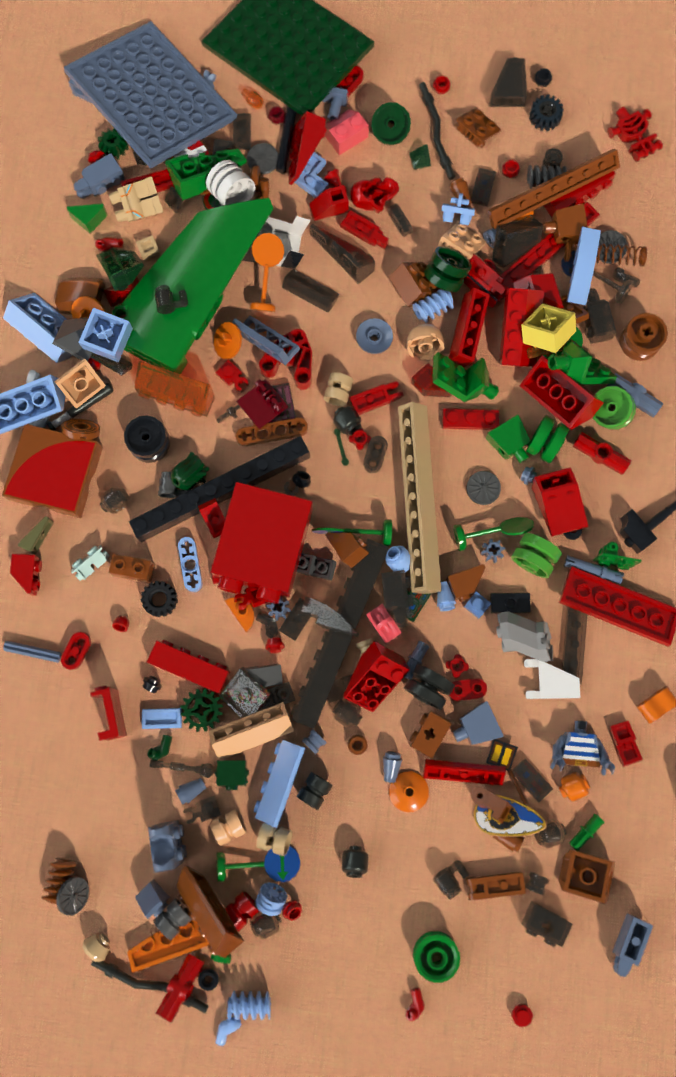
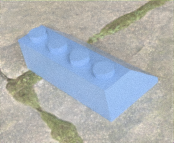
(37, 323)
(30, 403)
(280, 783)

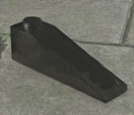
(349, 257)

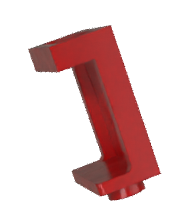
(113, 712)

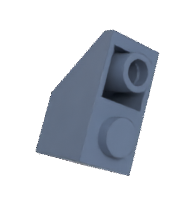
(152, 899)

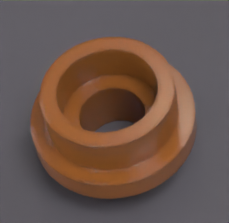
(362, 749)

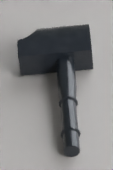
(640, 534)

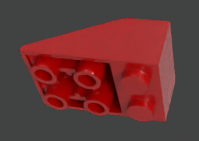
(560, 501)
(375, 676)

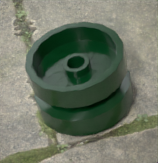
(385, 114)
(447, 269)

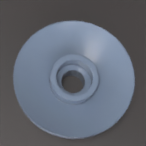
(376, 328)

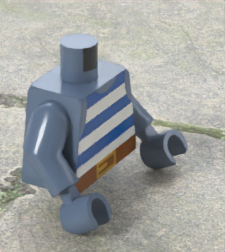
(580, 750)

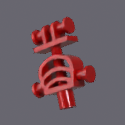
(629, 133)

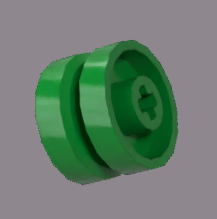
(550, 440)

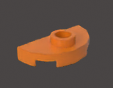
(244, 617)

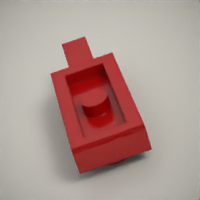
(364, 230)
(486, 275)

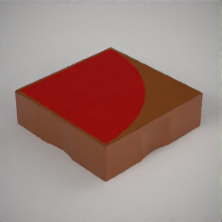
(52, 471)

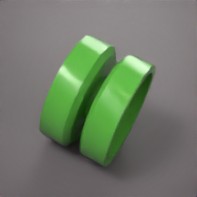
(624, 410)
(536, 555)

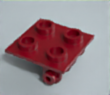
(262, 403)

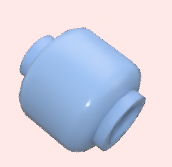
(398, 558)

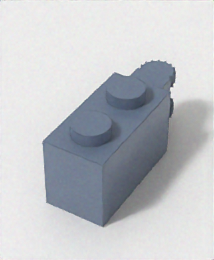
(630, 944)

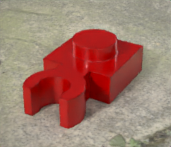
(231, 374)
(248, 598)

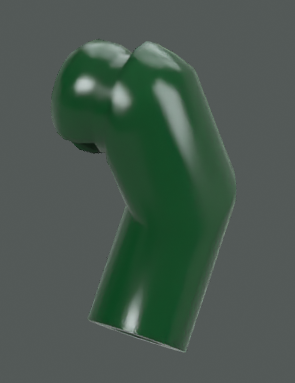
(161, 750)

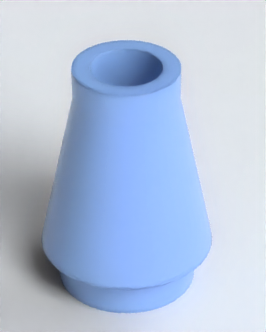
(445, 598)

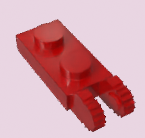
(375, 398)

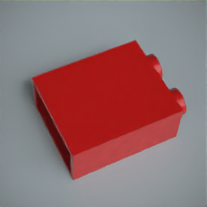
(261, 542)

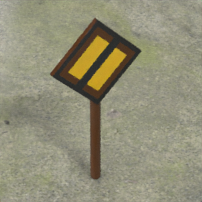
(503, 755)

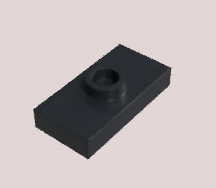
(510, 602)

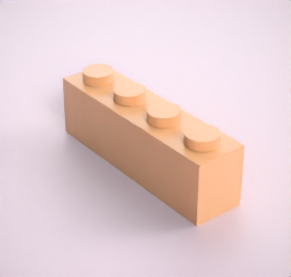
(251, 731)

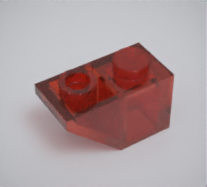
(424, 383)

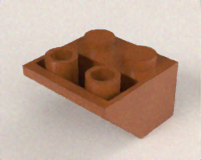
(412, 283)

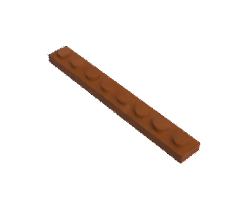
(554, 188)

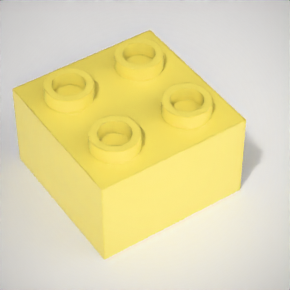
(549, 328)

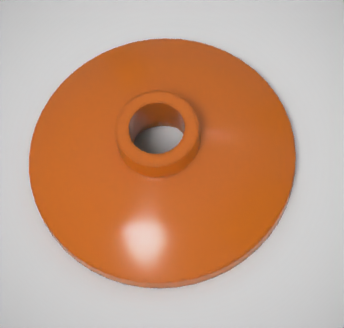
(398, 795)

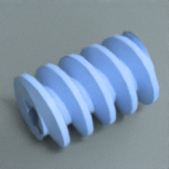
(433, 305)
(249, 1005)

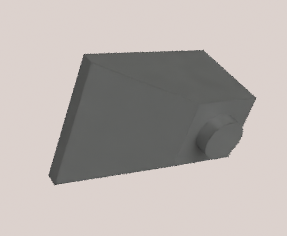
(69, 336)

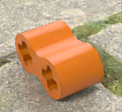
(657, 704)

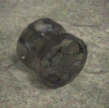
(553, 155)
(537, 883)

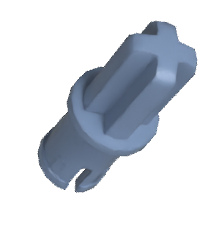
(416, 658)

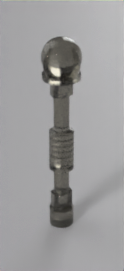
(205, 770)

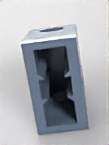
(478, 725)

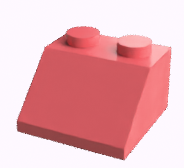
(346, 131)

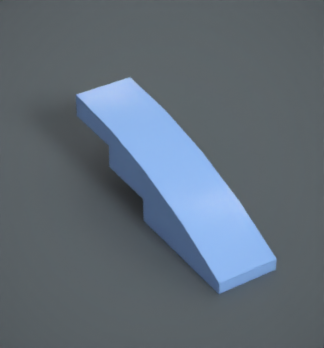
(583, 265)

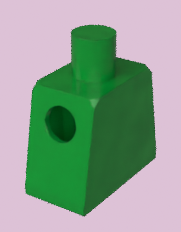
(510, 439)

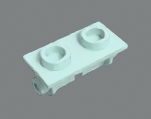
(94, 557)

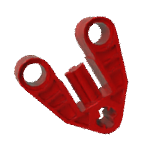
(304, 365)

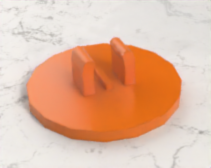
(83, 307)
(227, 340)

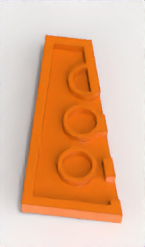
(161, 949)

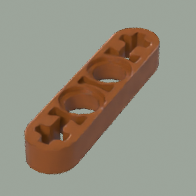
(272, 435)

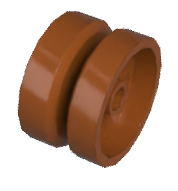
(643, 336)

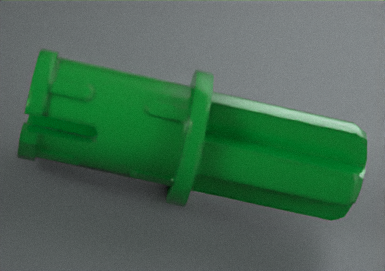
(586, 832)

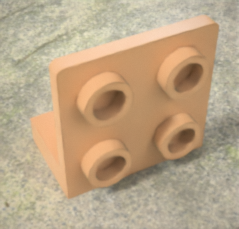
(462, 240)

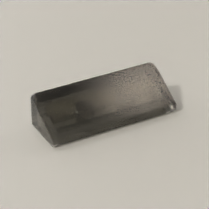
(310, 290)

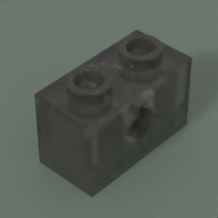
(558, 929)

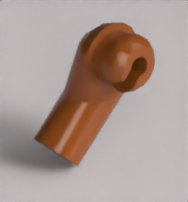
(264, 188)

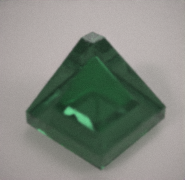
(420, 157)

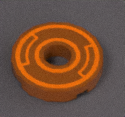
(80, 428)

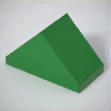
(88, 215)

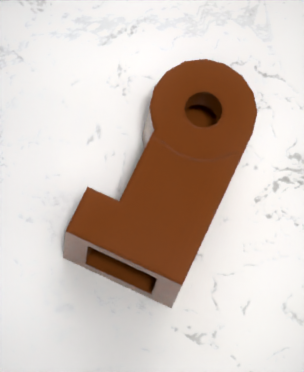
(489, 800)

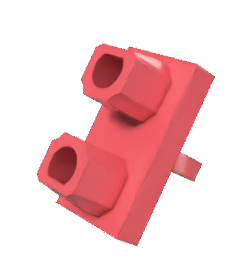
(383, 623)

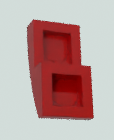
(625, 743)

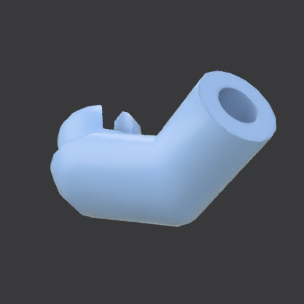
(225, 1028)

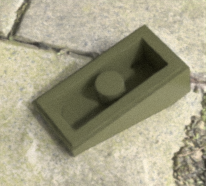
(36, 536)

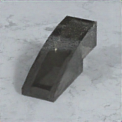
(327, 617)

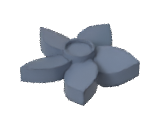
(210, 78)

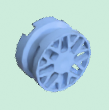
(270, 900)

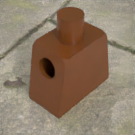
(567, 224)

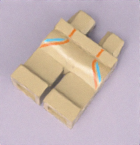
(131, 199)

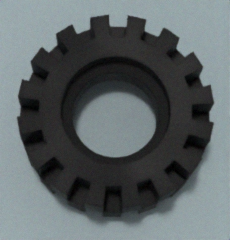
(159, 610)

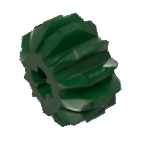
(112, 143)

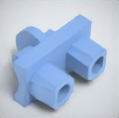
(466, 213)

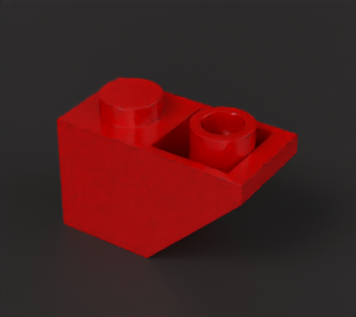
(330, 203)
(26, 572)

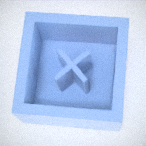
(105, 334)

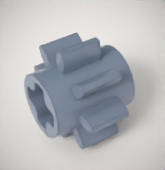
(495, 546)
(274, 611)

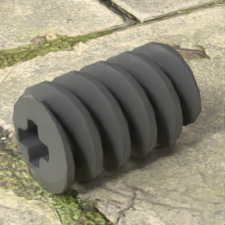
(539, 176)

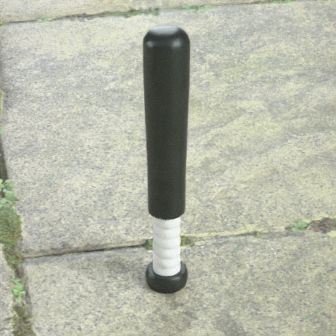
(72, 412)

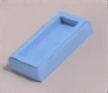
(161, 718)

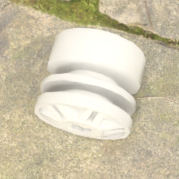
(229, 183)

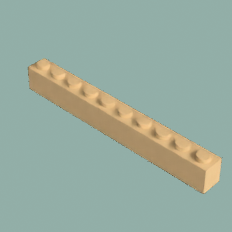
(419, 499)

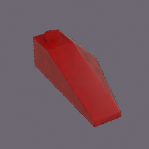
(304, 140)

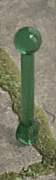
(345, 461)

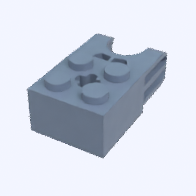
(167, 845)

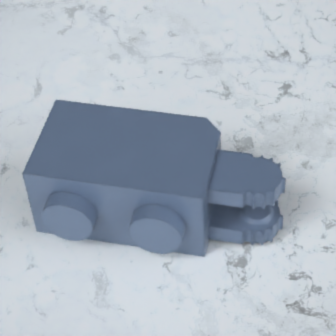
(99, 177)

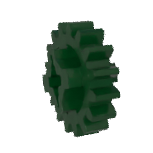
(199, 700)

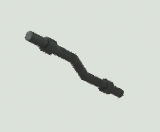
(445, 160)
(112, 971)

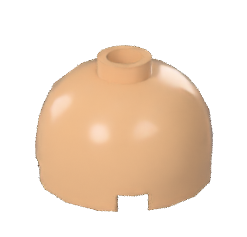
(425, 341)

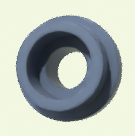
(528, 475)

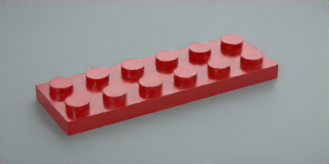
(619, 606)

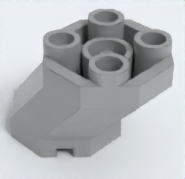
(525, 636)

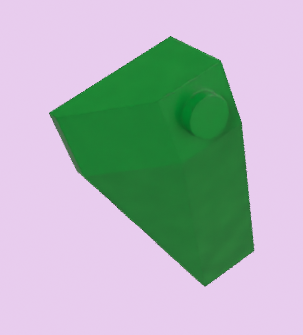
(191, 173)

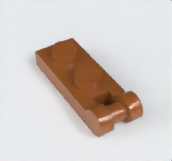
(496, 885)

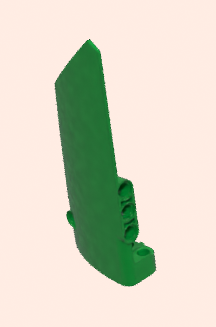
(202, 265)

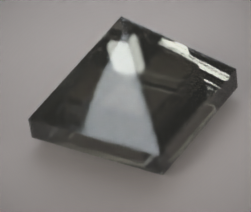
(173, 200)

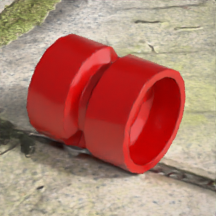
(242, 910)

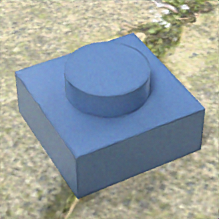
(477, 605)

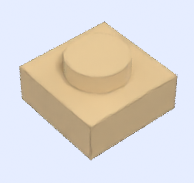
(148, 247)

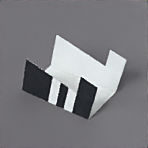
(290, 236)

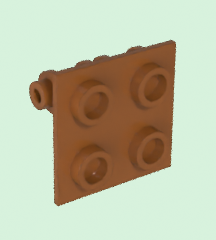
(477, 126)

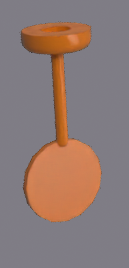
(267, 252)

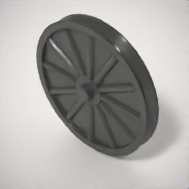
(264, 156)
(614, 238)
(483, 487)
(72, 896)

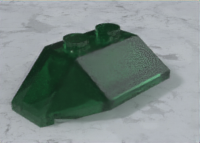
(120, 267)

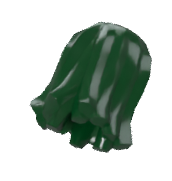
(189, 472)

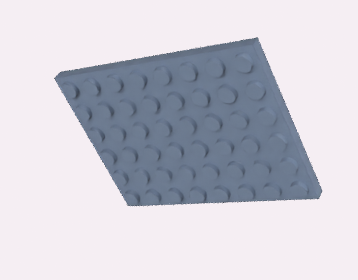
(150, 94)

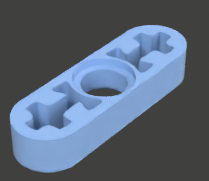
(182, 551)

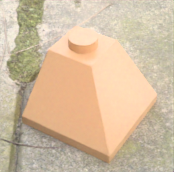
(80, 383)

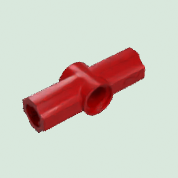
(612, 458)
(179, 988)

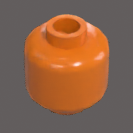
(574, 786)

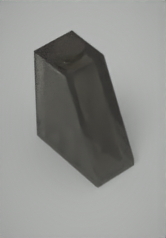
(511, 85)
(515, 239)

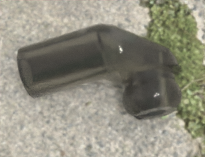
(620, 276)
(270, 624)

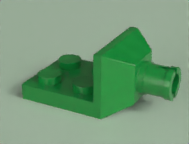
(581, 366)
(462, 382)

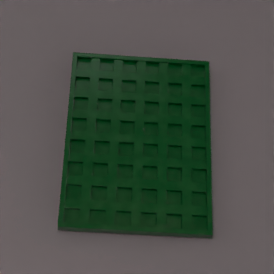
(289, 48)

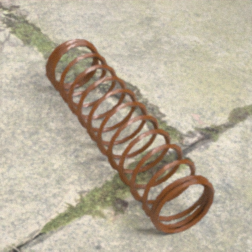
(642, 255)

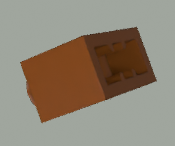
(131, 568)
(439, 729)

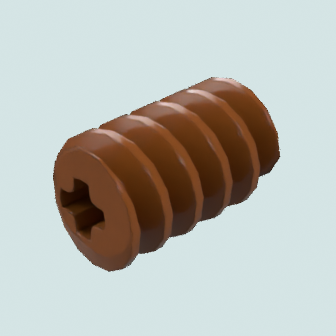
(60, 875)

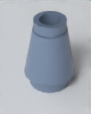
(391, 766)
(190, 790)

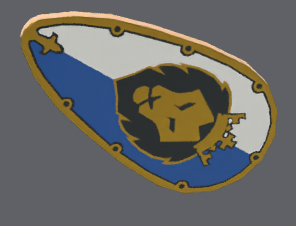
(519, 821)

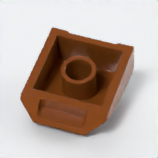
(73, 288)
(586, 875)

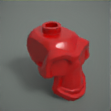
(373, 193)

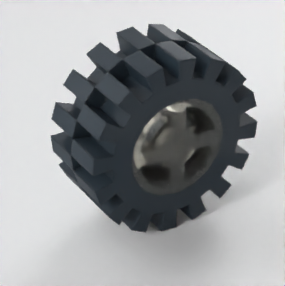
(547, 106)

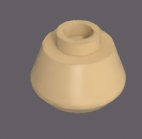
(96, 947)

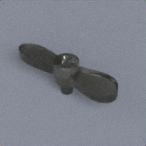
(230, 412)

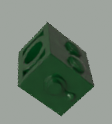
(231, 774)

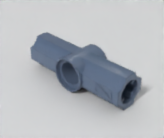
(642, 399)

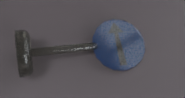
(623, 290)

